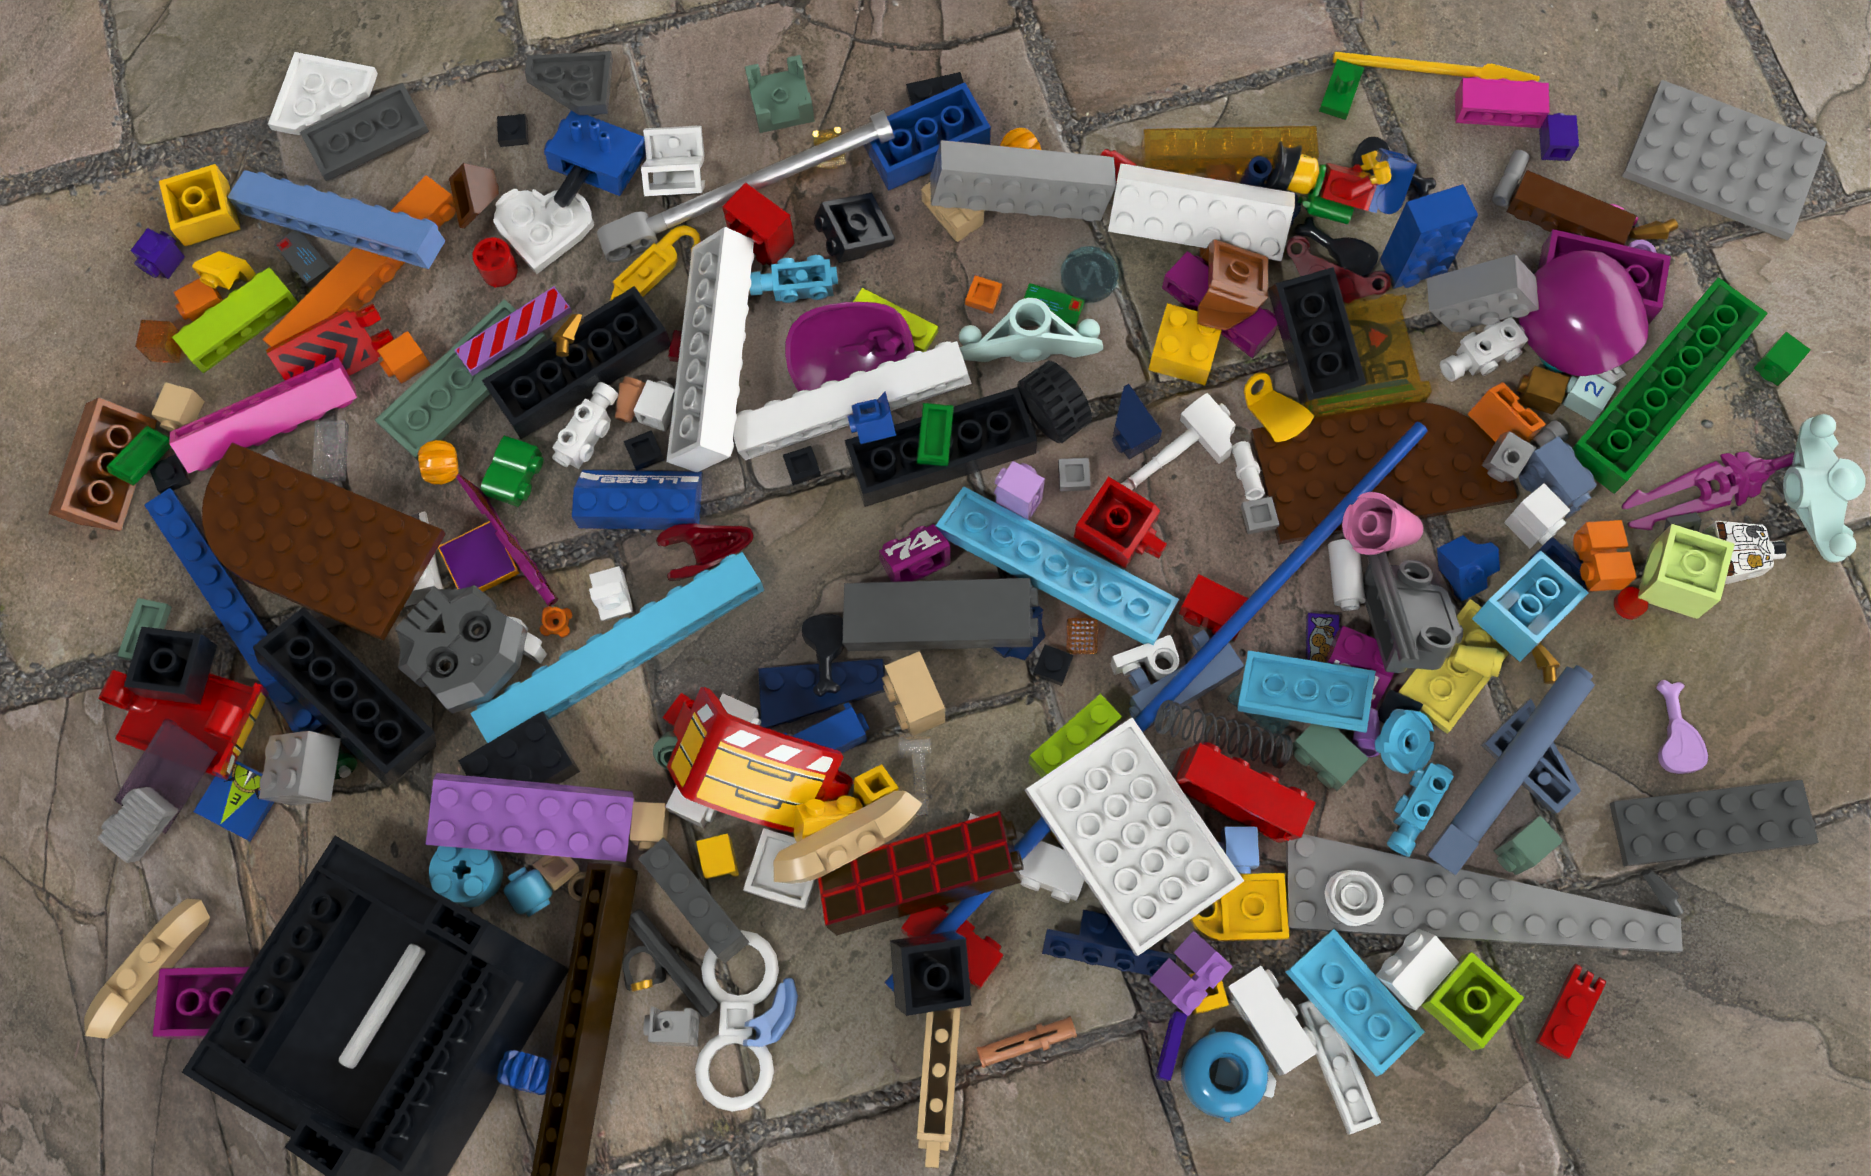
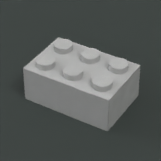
(1483, 293)

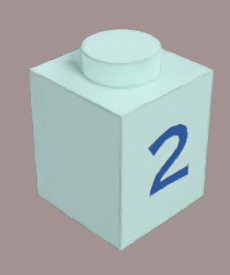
(1588, 395)

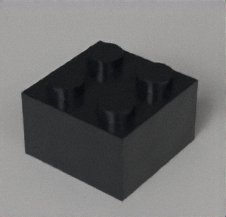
(170, 665)
(930, 973)

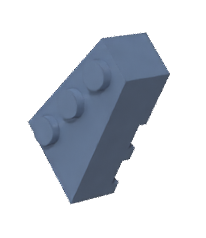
(1551, 777)

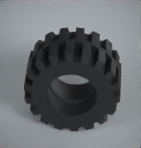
(1055, 401)

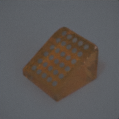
(1082, 636)

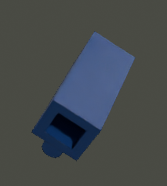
(839, 731)

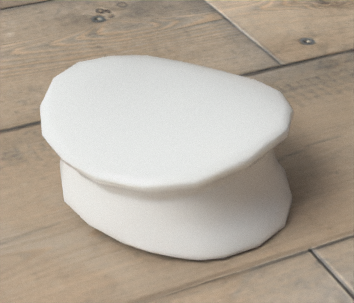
(1354, 897)

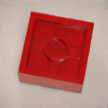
(762, 221)

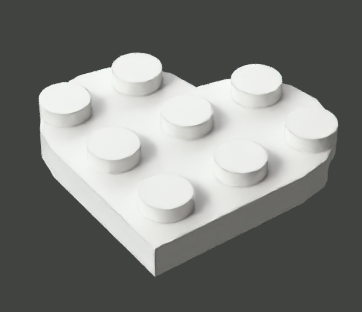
(539, 226)

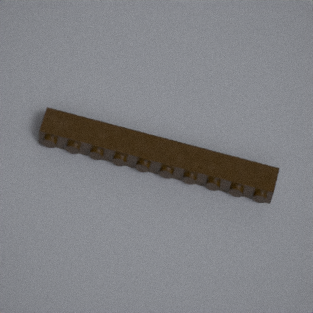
(585, 1021)

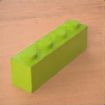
(235, 320)

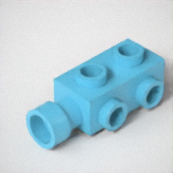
(796, 279)
(1419, 806)

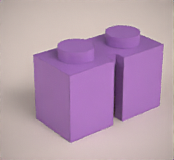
(1182, 989)

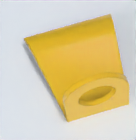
(1276, 412)

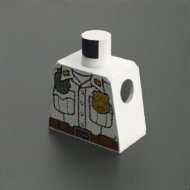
(1752, 549)

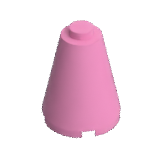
(1379, 524)

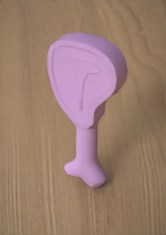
(1684, 747)

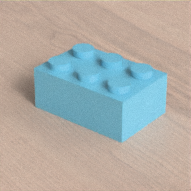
(1530, 605)

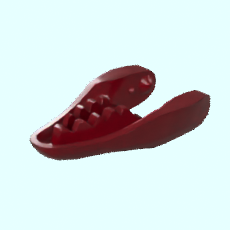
(708, 543)

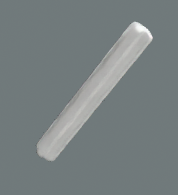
(381, 1006)

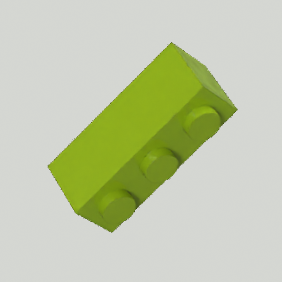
(1076, 735)

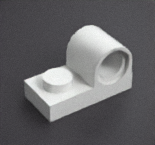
(1146, 655)

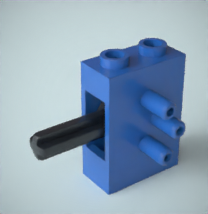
(593, 154)

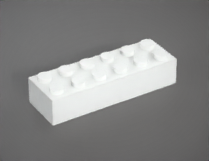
(1199, 210)

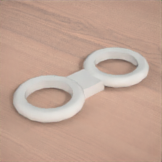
(733, 1014)

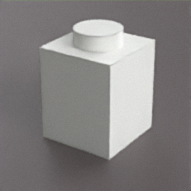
(655, 405)

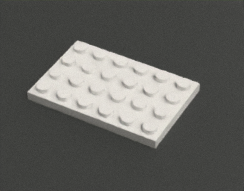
(1134, 836)

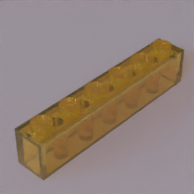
(1192, 149)

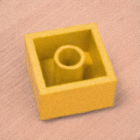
(199, 205)
(1183, 346)

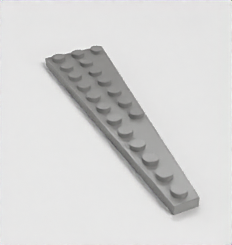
(1464, 904)

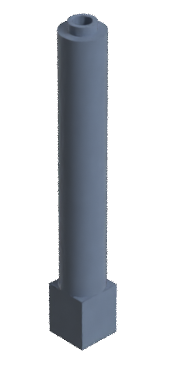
(1511, 769)

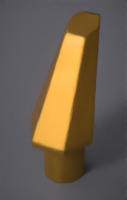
(1654, 230)
(566, 334)
(1545, 662)

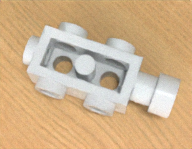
(1500, 342)
(585, 430)

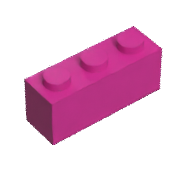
(1501, 102)

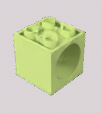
(1685, 571)

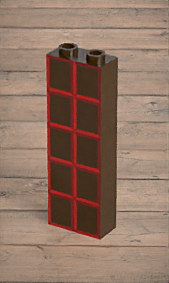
(921, 873)

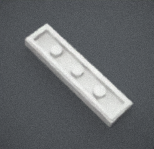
(1340, 1071)

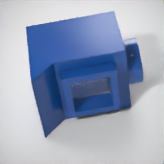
(872, 420)

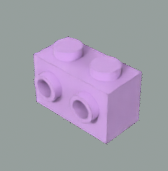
(1019, 489)

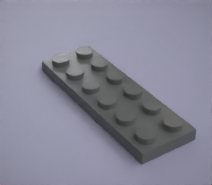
(1713, 823)

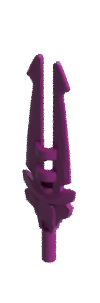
(1740, 477)

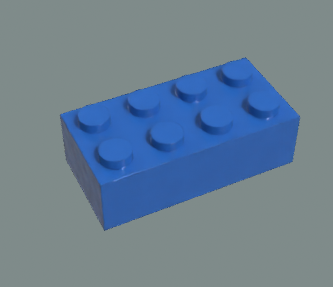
(918, 133)
(1428, 236)

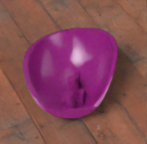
(1586, 314)
(844, 339)

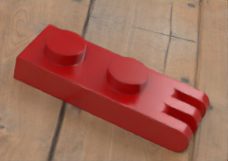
(1570, 1012)

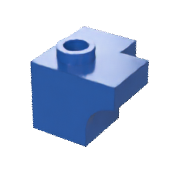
(1468, 565)

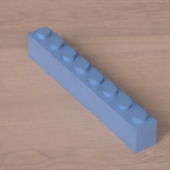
(337, 218)

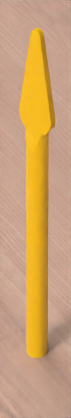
(1488, 71)

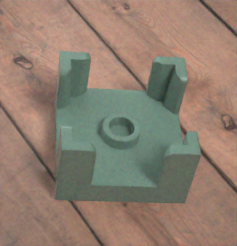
(780, 97)

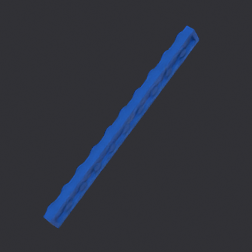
(224, 599)

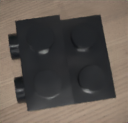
(853, 226)

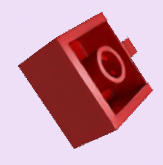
(1125, 540)

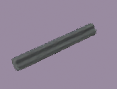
(672, 963)

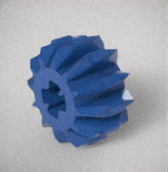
(524, 1072)

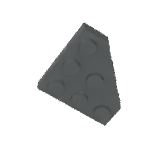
(573, 79)

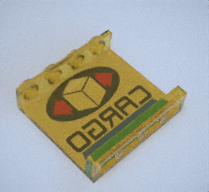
(1384, 358)

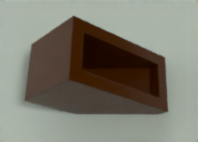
(472, 191)

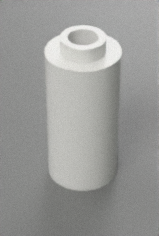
(1346, 575)

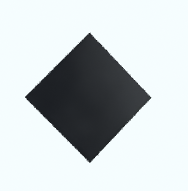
(1396, 701)

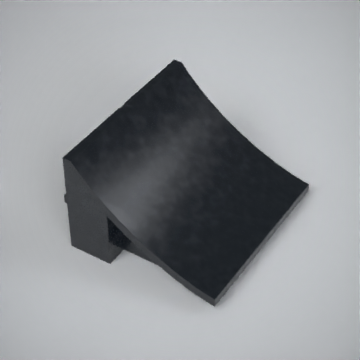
(433, 1056)

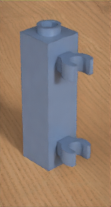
(1220, 670)

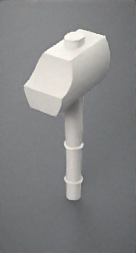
(1205, 423)

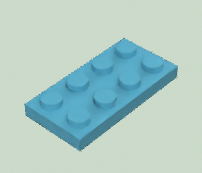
(1307, 691)
(1355, 1002)

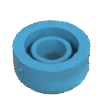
(1197, 1081)

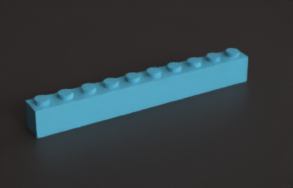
(621, 648)

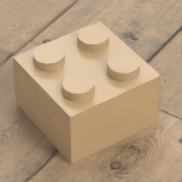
(915, 694)

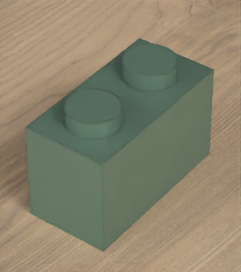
(1328, 754)
(1527, 846)

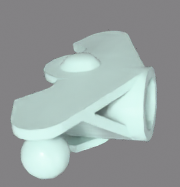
(1030, 344)
(1821, 486)

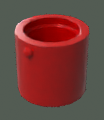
(495, 262)

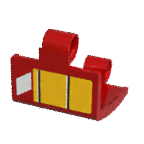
(220, 721)

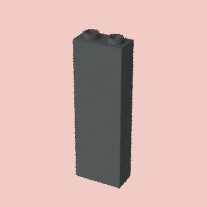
(939, 614)

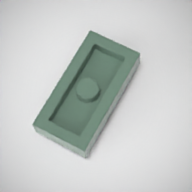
(145, 614)

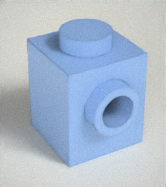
(1241, 847)

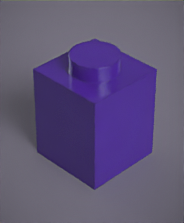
(1559, 137)

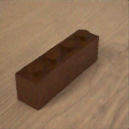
(1568, 210)

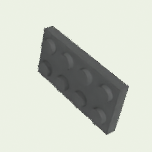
(364, 132)

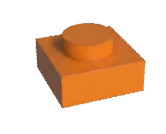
(983, 294)

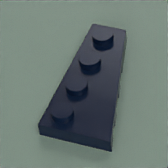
(789, 693)

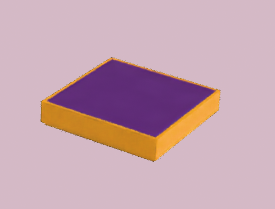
(478, 559)

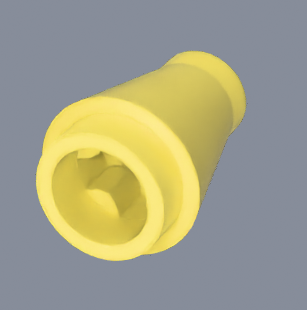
(1482, 660)

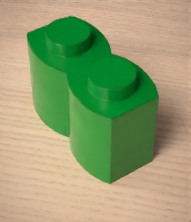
(511, 471)

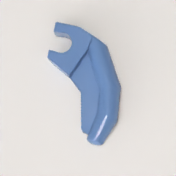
(775, 1021)

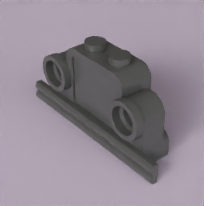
(1409, 615)

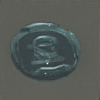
(1089, 274)

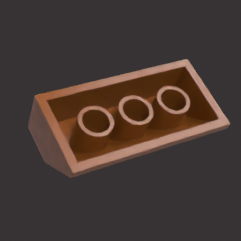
(86, 488)

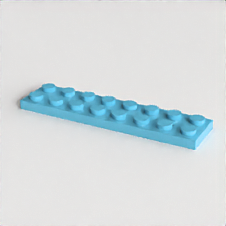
(1057, 566)

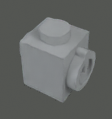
(1508, 457)

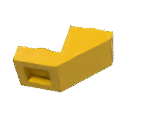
(222, 270)

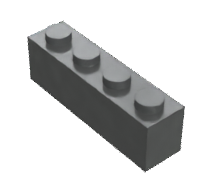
(694, 900)

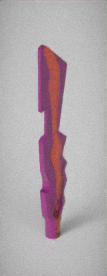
(510, 542)

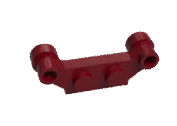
(1350, 283)

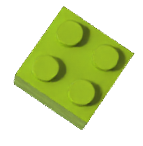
(1472, 1002)

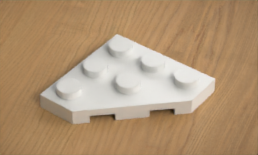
(318, 90)

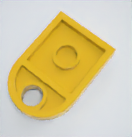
(1249, 912)

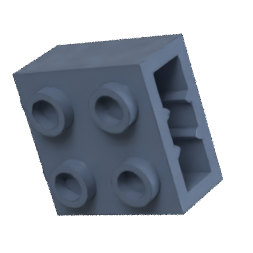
(1561, 472)

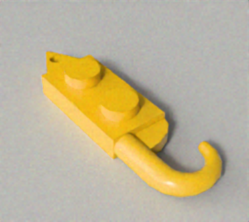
(653, 263)

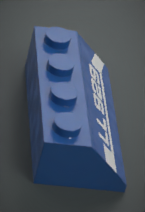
(636, 499)

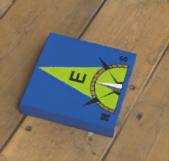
(235, 802)

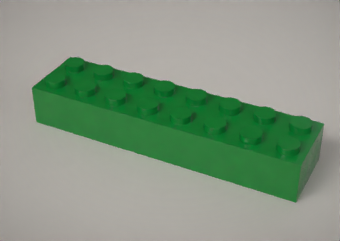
(1667, 384)

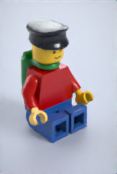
(1338, 189)

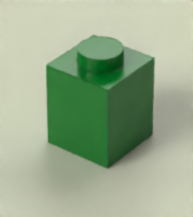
(1781, 359)

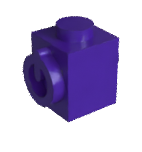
(157, 254)

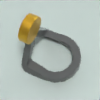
(629, 984)

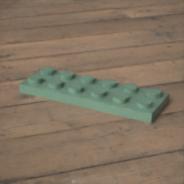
(446, 391)

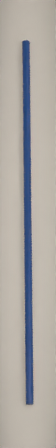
(1218, 641)

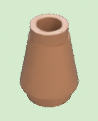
(629, 393)

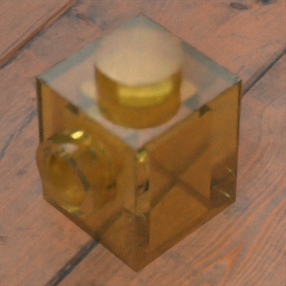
(824, 135)

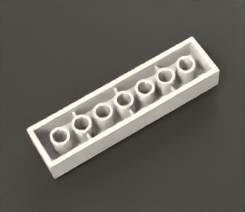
(711, 351)

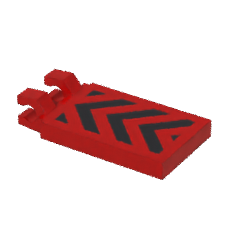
(336, 336)

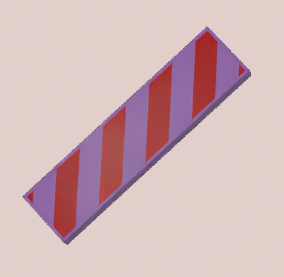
(513, 331)

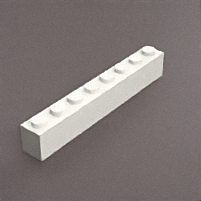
(826, 408)

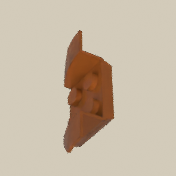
(1234, 285)

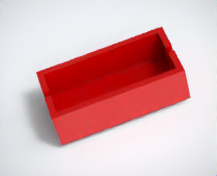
(1242, 793)

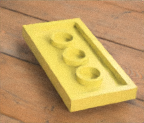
(1453, 687)

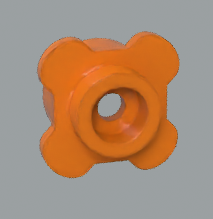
(550, 614)

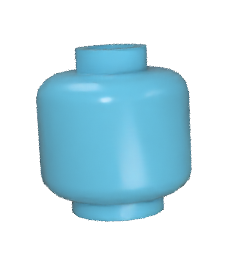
(527, 891)

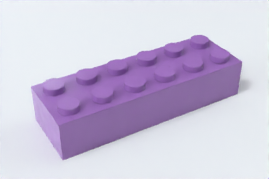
(529, 817)

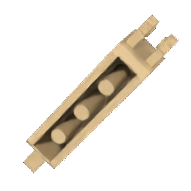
(938, 1083)

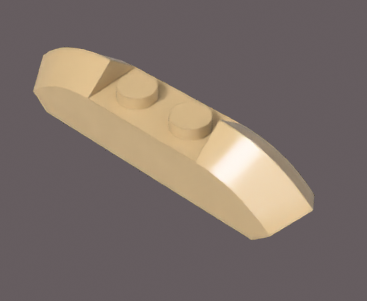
(846, 839)
(140, 971)

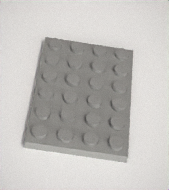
(1724, 159)

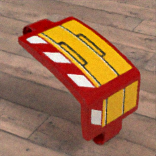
(749, 767)

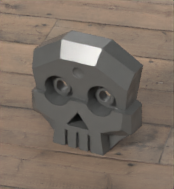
(478, 662)

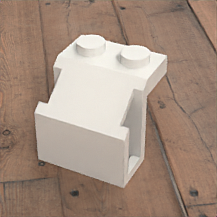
(674, 159)

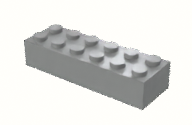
(1022, 181)

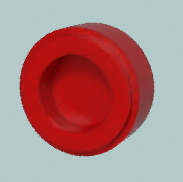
(1629, 605)

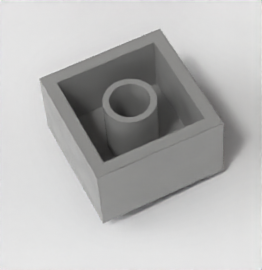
(299, 768)

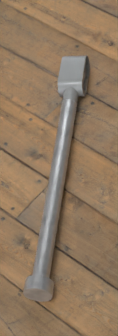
(638, 230)

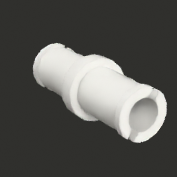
(1248, 470)

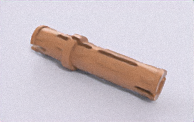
(1064, 1028)

